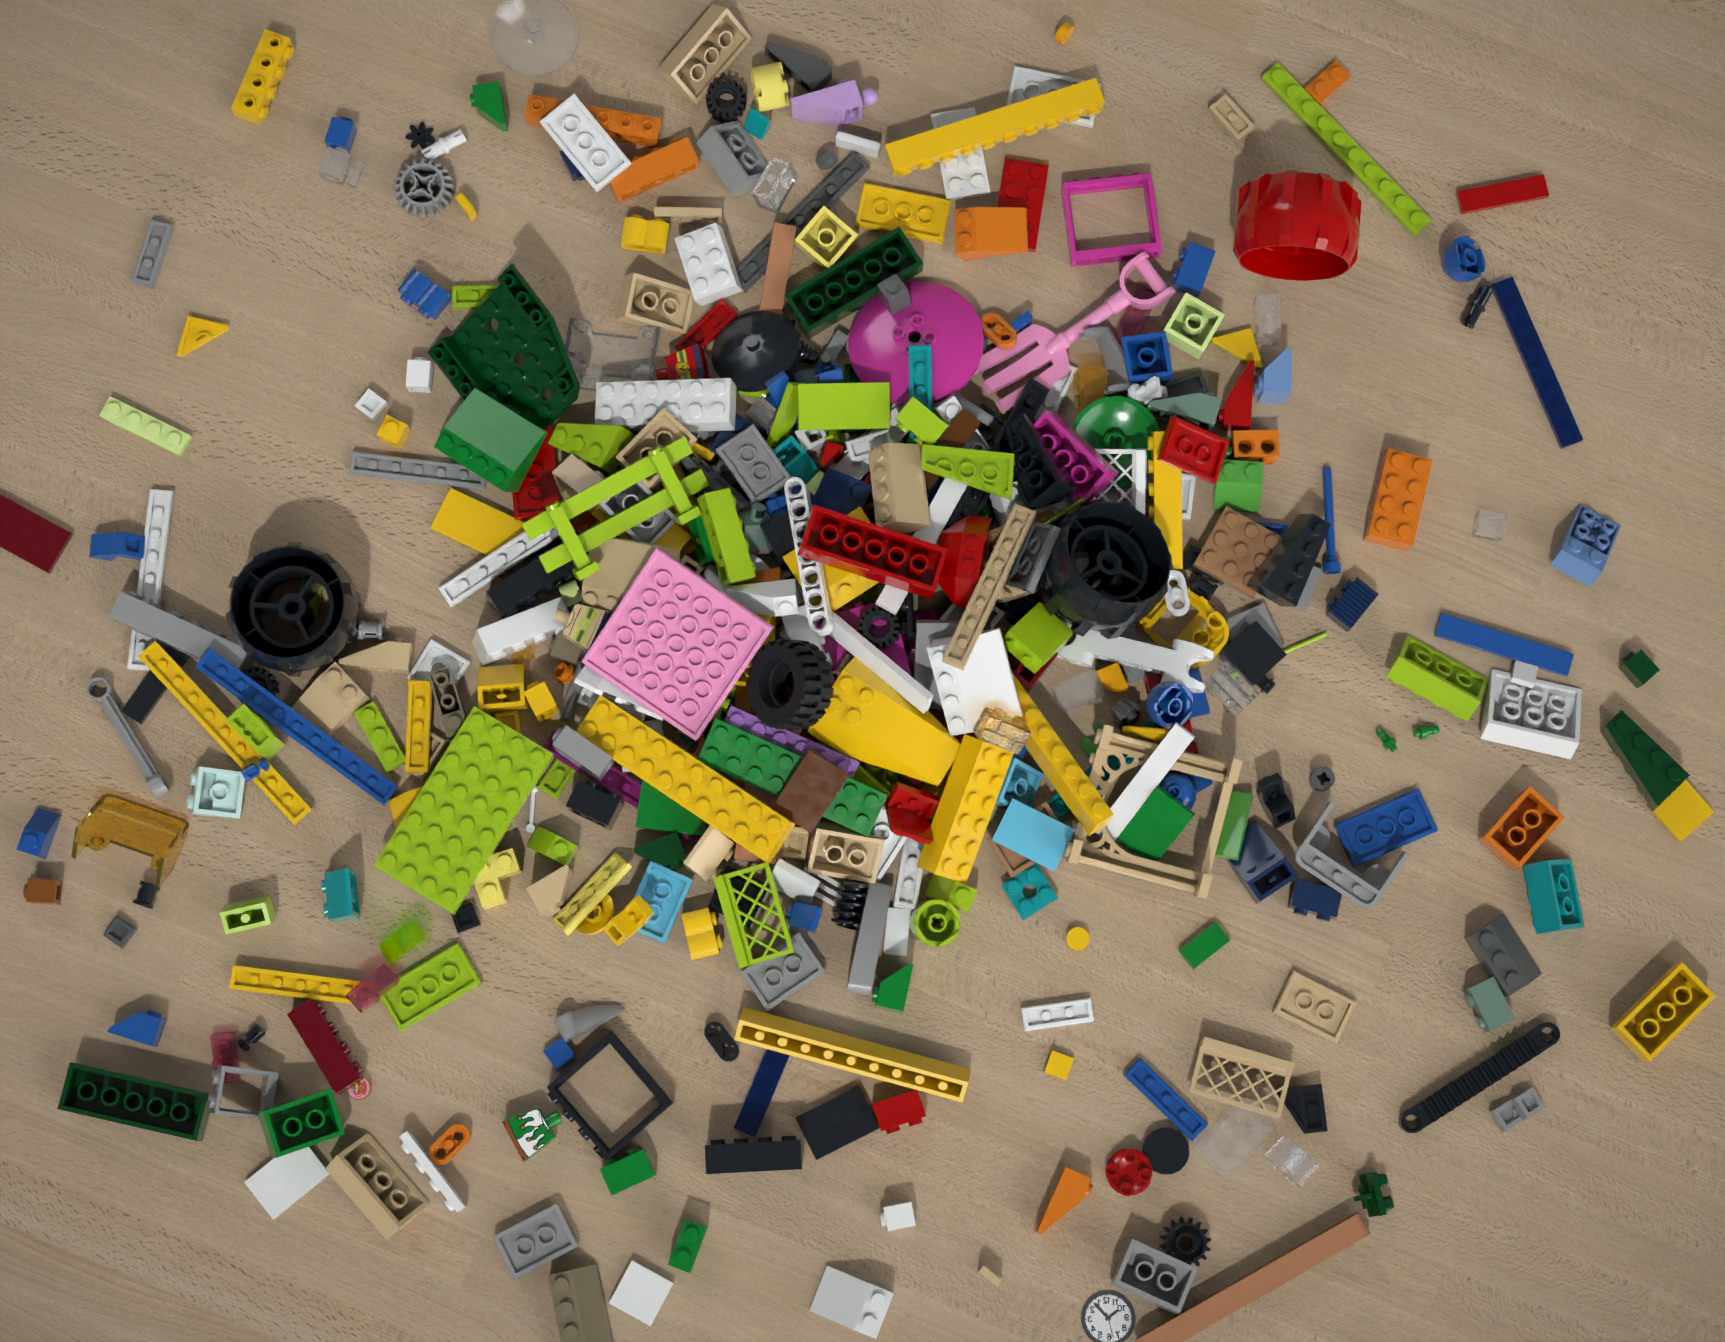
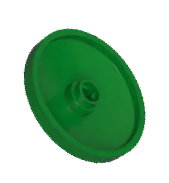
(1116, 424)

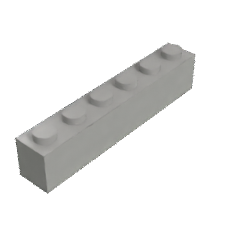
(173, 630)

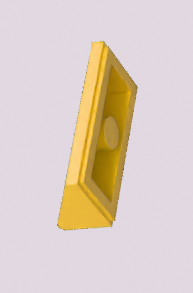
(1149, 734)

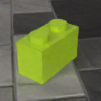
(920, 423)
(247, 914)

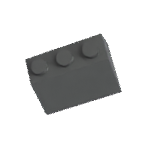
(1503, 955)

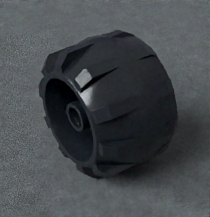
(1124, 559)
(264, 575)

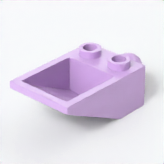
(833, 105)

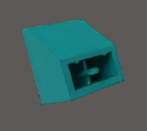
(795, 461)

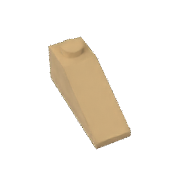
(385, 657)

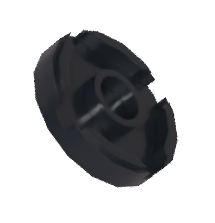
(1166, 1150)

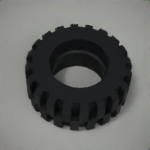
(768, 684)

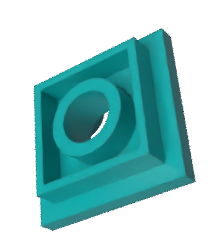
(1029, 877)

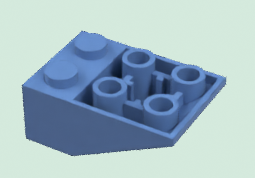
(1585, 546)

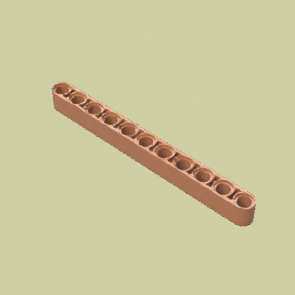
(1259, 1281)

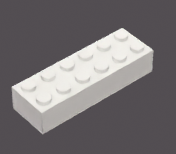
(692, 402)

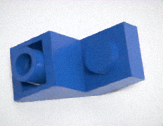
(110, 545)

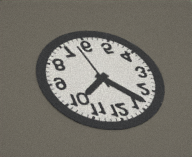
(1108, 1317)

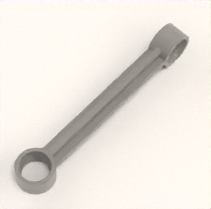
(152, 776)

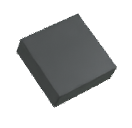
(120, 932)

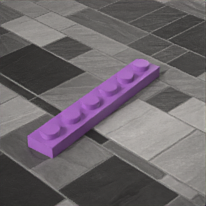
(788, 739)

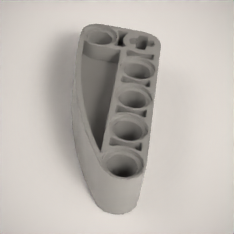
(869, 939)

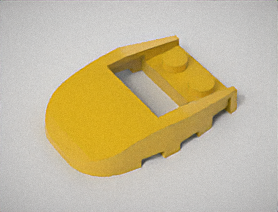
(1205, 629)

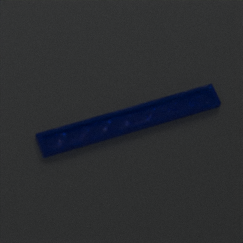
(1536, 363)

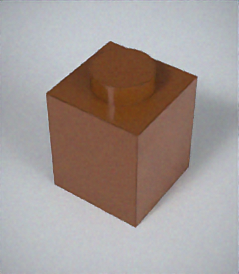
(43, 891)

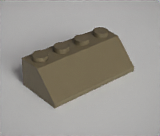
(580, 1305)

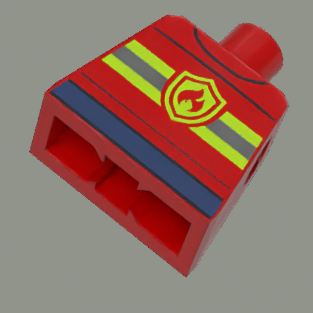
(685, 364)

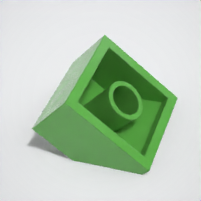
(1238, 486)

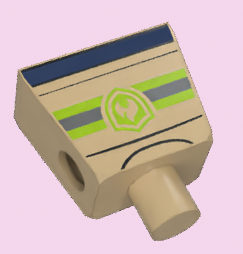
(582, 624)

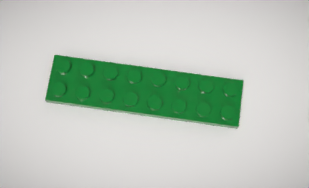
(772, 766)

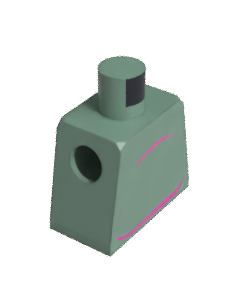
(751, 528)

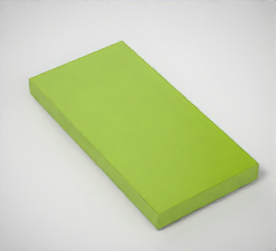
(843, 406)
(430, 987)

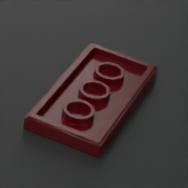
(31, 535)

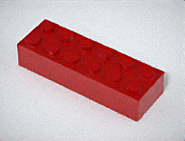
(872, 551)

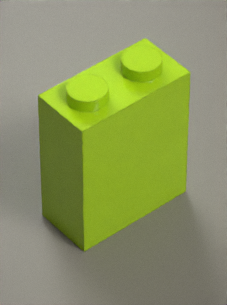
(1037, 638)

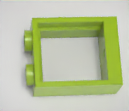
(255, 732)

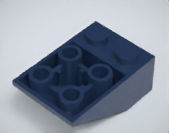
(1261, 864)

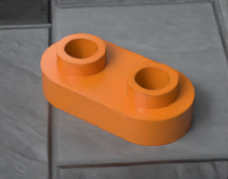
(999, 332)
(450, 1144)

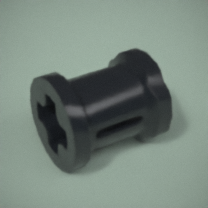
(1203, 587)
(146, 895)

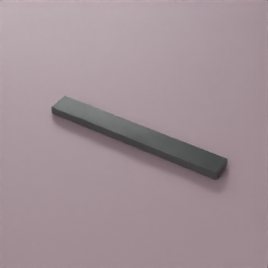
(825, 195)

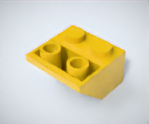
(502, 688)

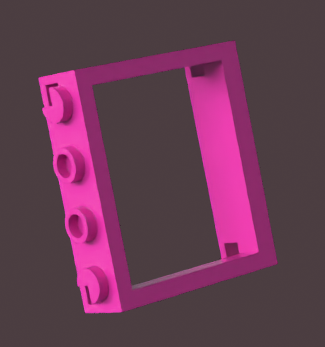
(1114, 183)

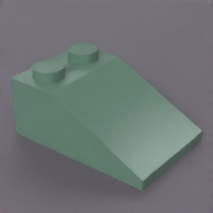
(1194, 408)

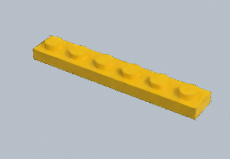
(291, 984)

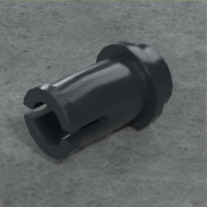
(1265, 684)

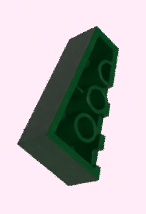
(1644, 760)

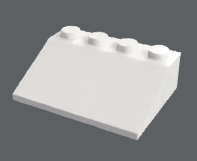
(982, 684)
(1530, 718)

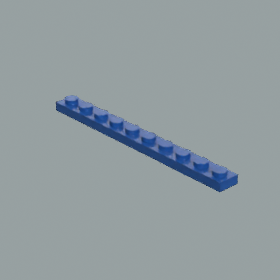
(296, 726)

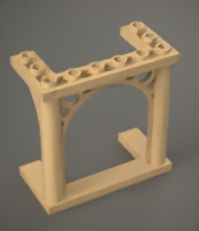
(1125, 863)

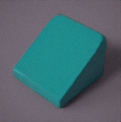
(757, 124)

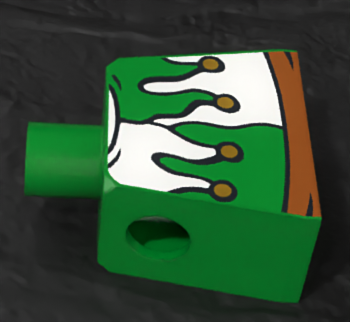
(531, 1131)

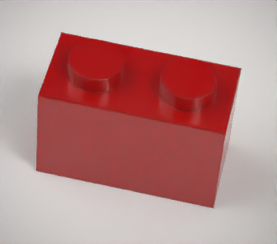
(898, 1111)

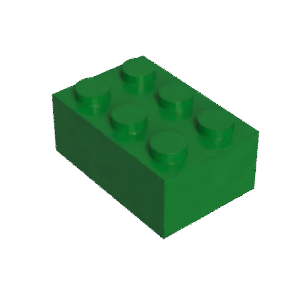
(301, 1123)

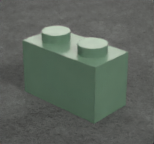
(1488, 1004)

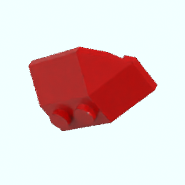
(965, 557)

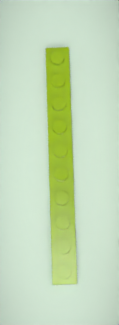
(1346, 149)

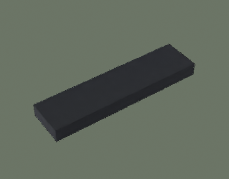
(150, 691)

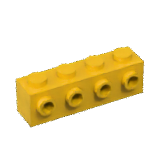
(262, 77)

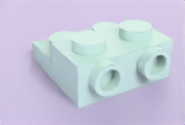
(216, 792)

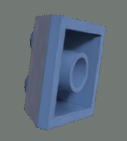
(1275, 380)

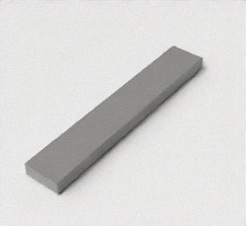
(414, 471)

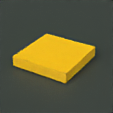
(1682, 811)

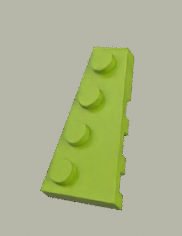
(975, 468)

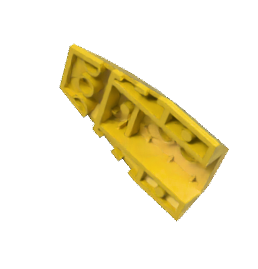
(883, 728)

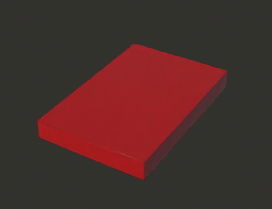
(1193, 450)

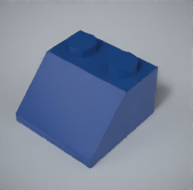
(1147, 357)

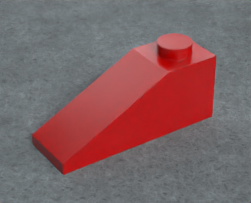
(1238, 406)

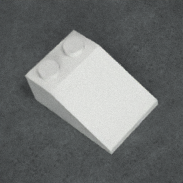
(851, 1302)

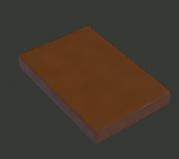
(810, 790)

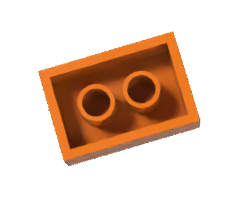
(1521, 828)

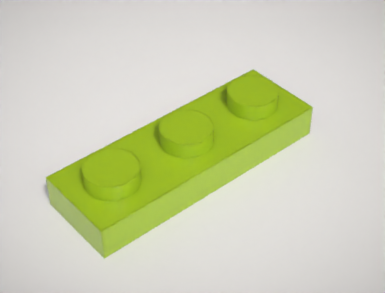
(380, 736)

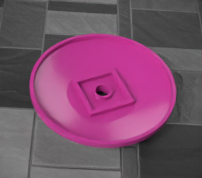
(941, 318)

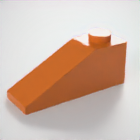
(1066, 1195)

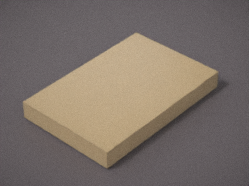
(1314, 1007)

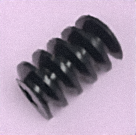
(849, 904)

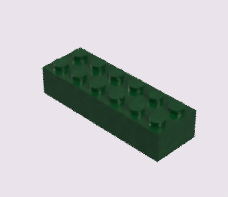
(852, 282)
(135, 1101)

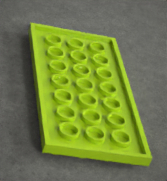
(464, 810)

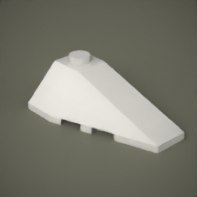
(596, 683)

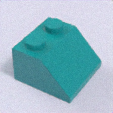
(341, 895)

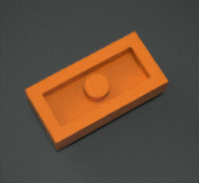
(1328, 82)

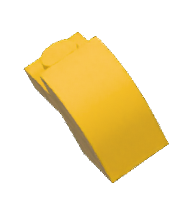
(629, 921)

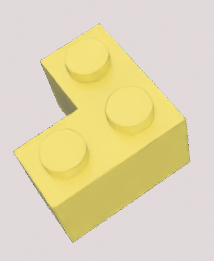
(489, 881)

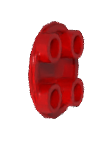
(1129, 1172)

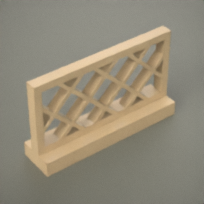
(1244, 1057)

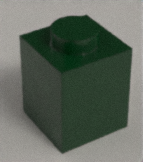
(1638, 668)

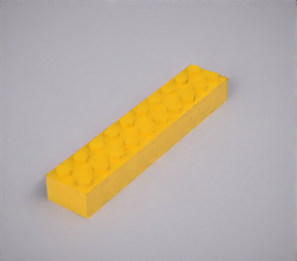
(686, 779)

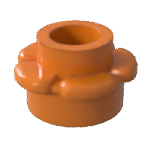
(564, 672)

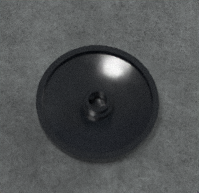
(756, 349)

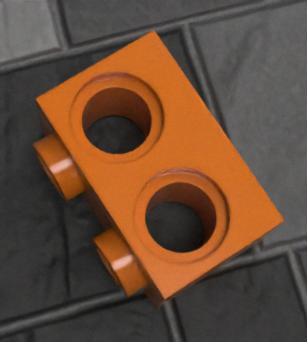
(1254, 440)

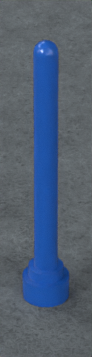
(1331, 563)

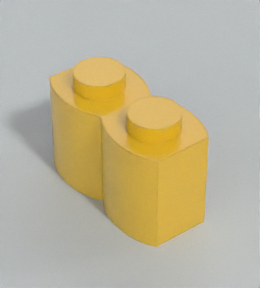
(645, 234)
(701, 933)

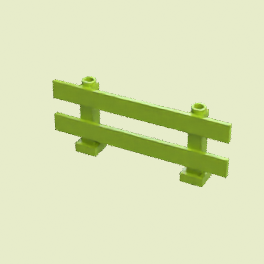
(575, 546)

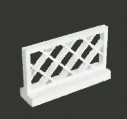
(1138, 477)

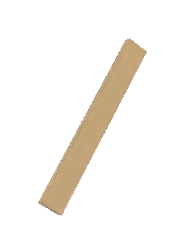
(989, 587)

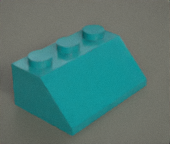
(1553, 896)

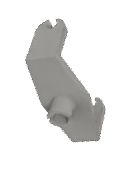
(1112, 358)

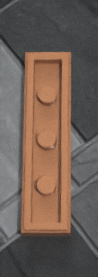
(777, 268)

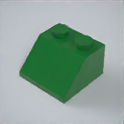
(893, 991)

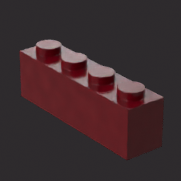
(325, 1046)

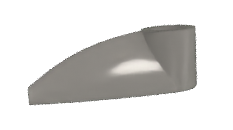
(576, 1023)

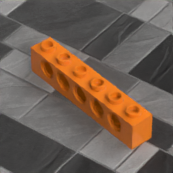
(619, 125)

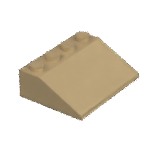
(619, 565)

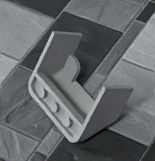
(1361, 889)

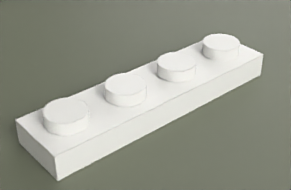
(438, 1180)

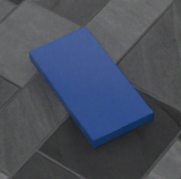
(1385, 828)

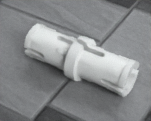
(443, 145)

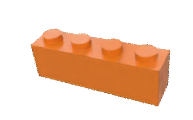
(655, 169)

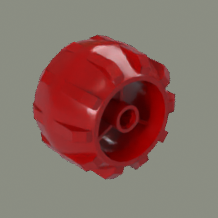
(1297, 226)

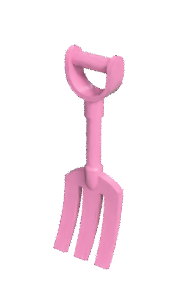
(1053, 347)

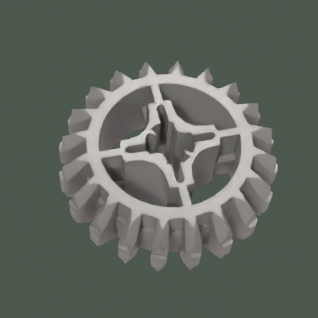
(429, 182)

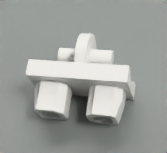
(1147, 391)

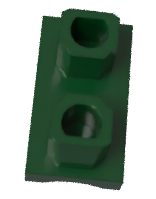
(1371, 1194)

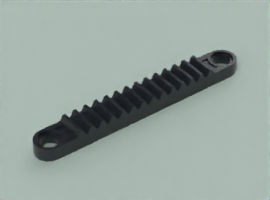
(1479, 1077)

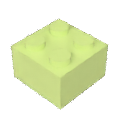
(1192, 325)

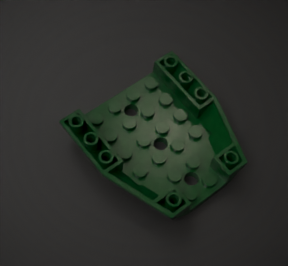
(489, 357)

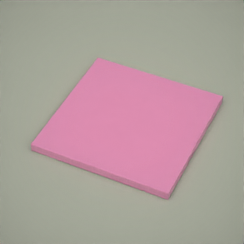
(677, 644)

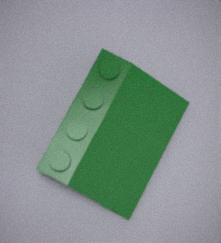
(491, 441)

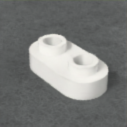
(1177, 594)

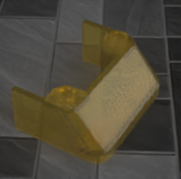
(134, 828)

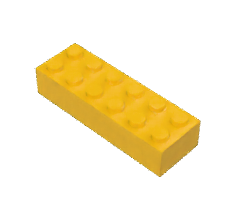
(965, 809)

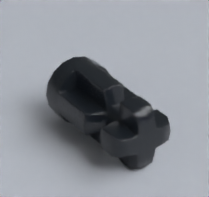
(252, 1036)

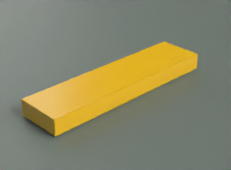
(418, 726)

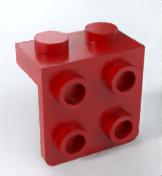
(910, 811)

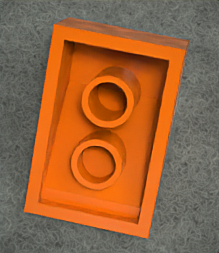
(990, 232)

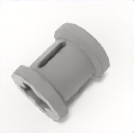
(372, 630)

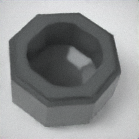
(826, 160)

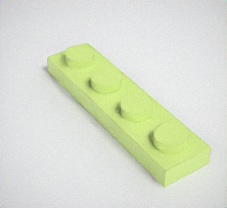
(145, 426)

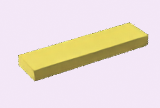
(591, 893)

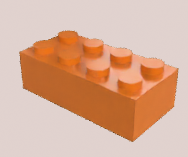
(1398, 499)

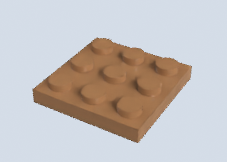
(1236, 550)

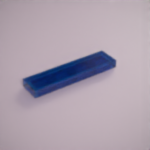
(761, 1092)

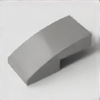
(1517, 1109)

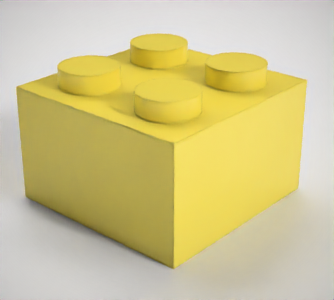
(825, 238)

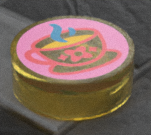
(361, 1090)

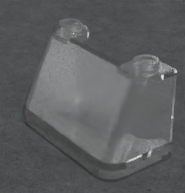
(611, 356)

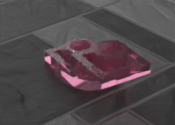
(372, 988)
(225, 1053)

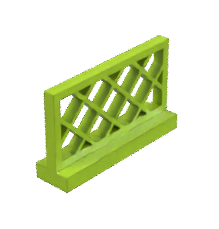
(734, 920)

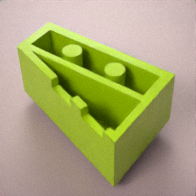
(592, 443)

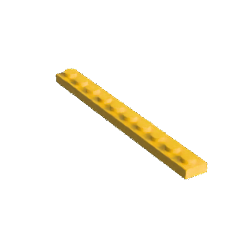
(222, 731)

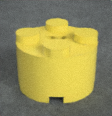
(769, 87)

